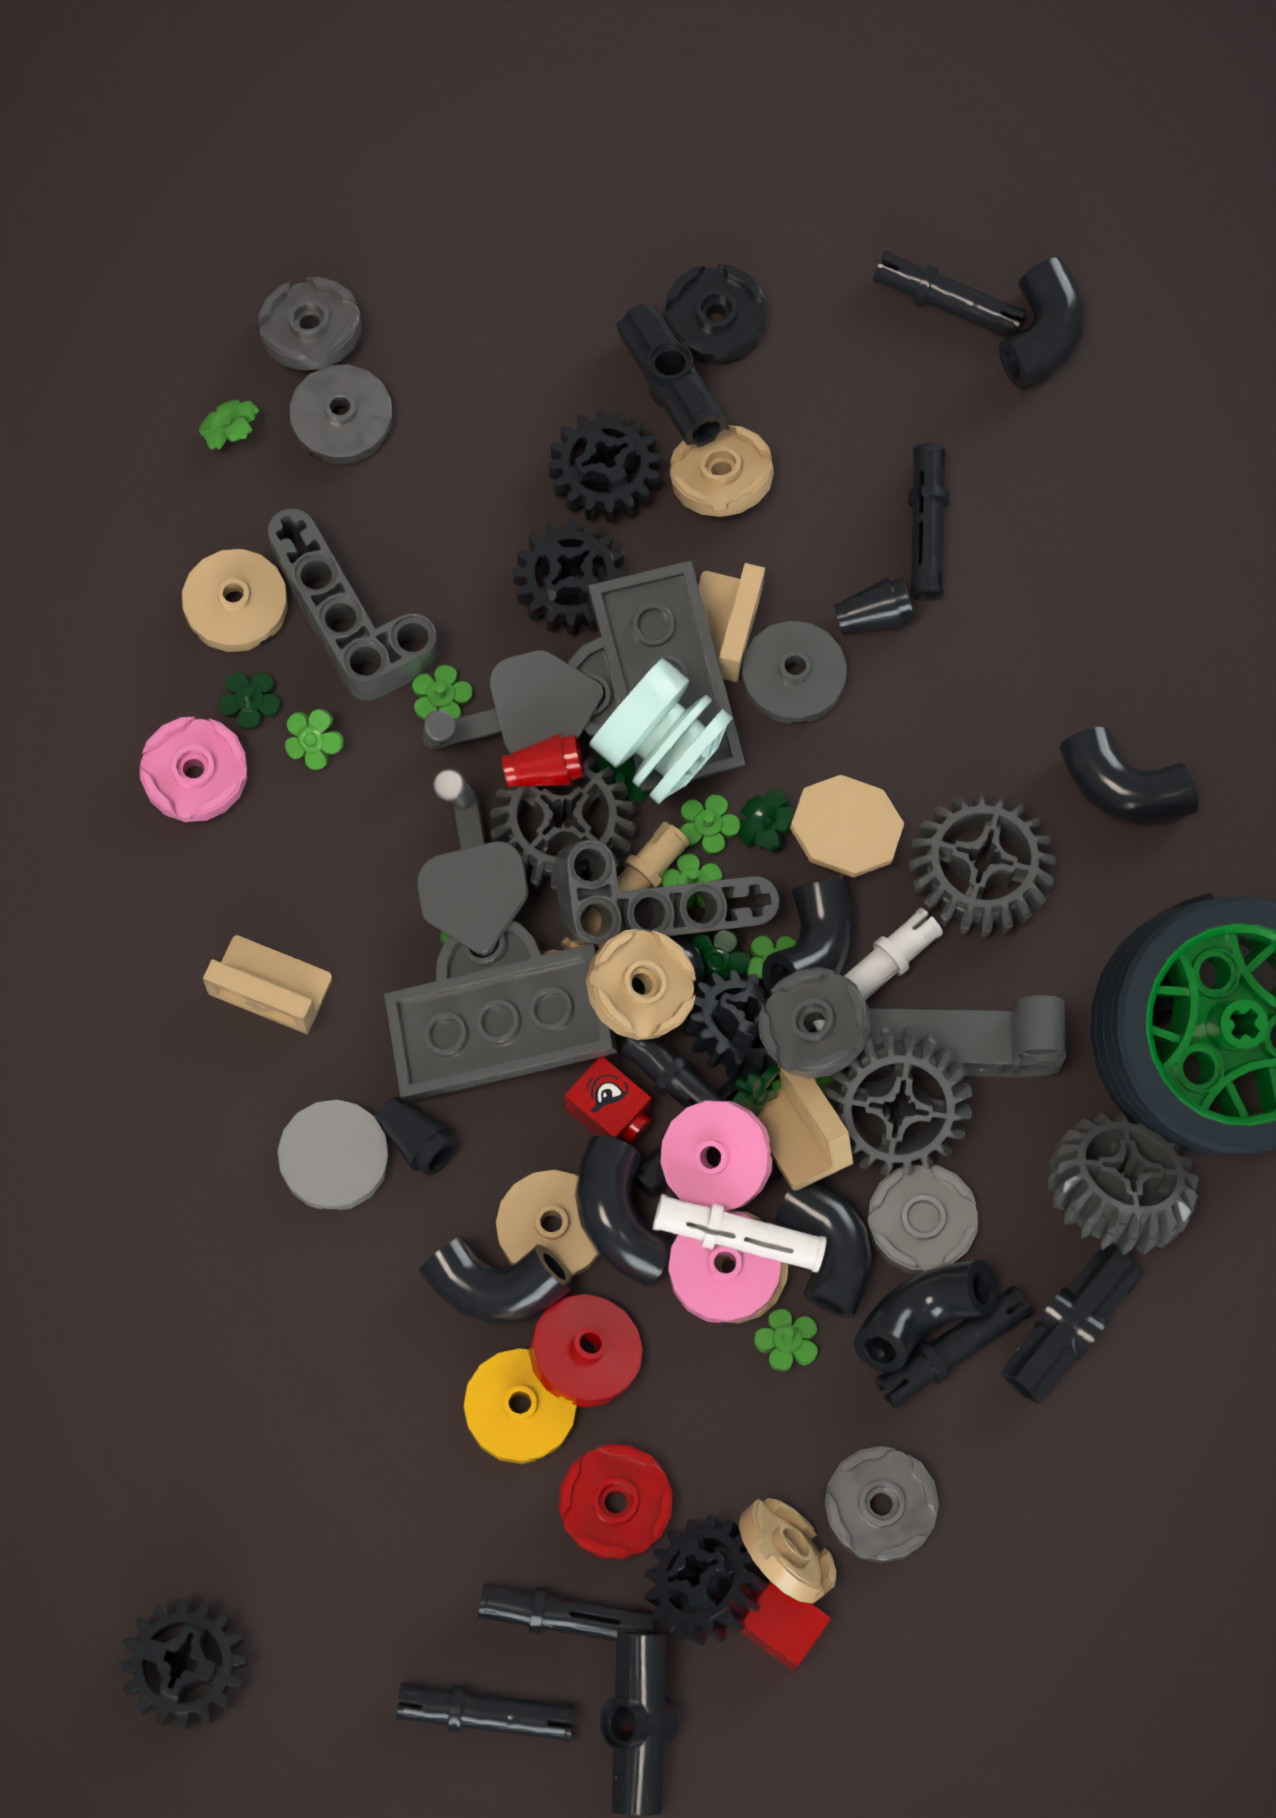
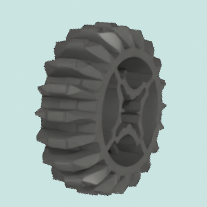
(576, 805)
(1002, 870)
(918, 1105)
(1110, 1175)

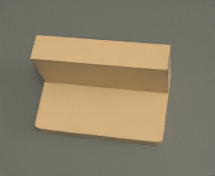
(730, 613)
(268, 983)
(804, 1132)

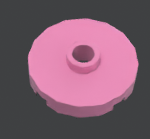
(189, 744)
(743, 1151)
(719, 1295)

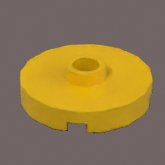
(510, 1434)

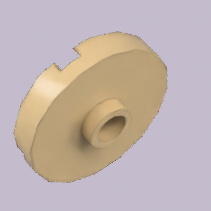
(723, 474)
(241, 623)
(661, 968)
(525, 1208)
(784, 1550)

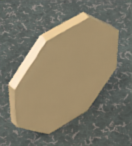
(847, 826)

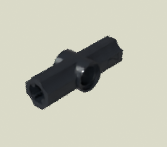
(671, 375)
(1071, 1324)
(639, 1722)

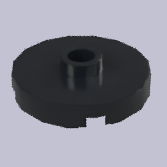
(718, 291)

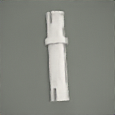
(891, 955)
(739, 1233)

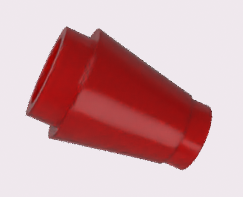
(545, 763)

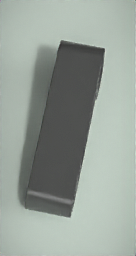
(339, 602)
(667, 902)
(987, 1042)

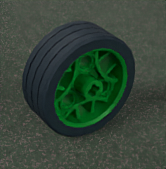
(1217, 1025)

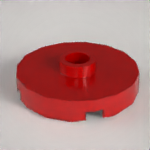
(571, 1371)
(622, 1472)

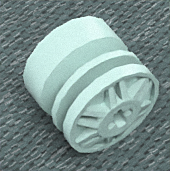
(661, 731)

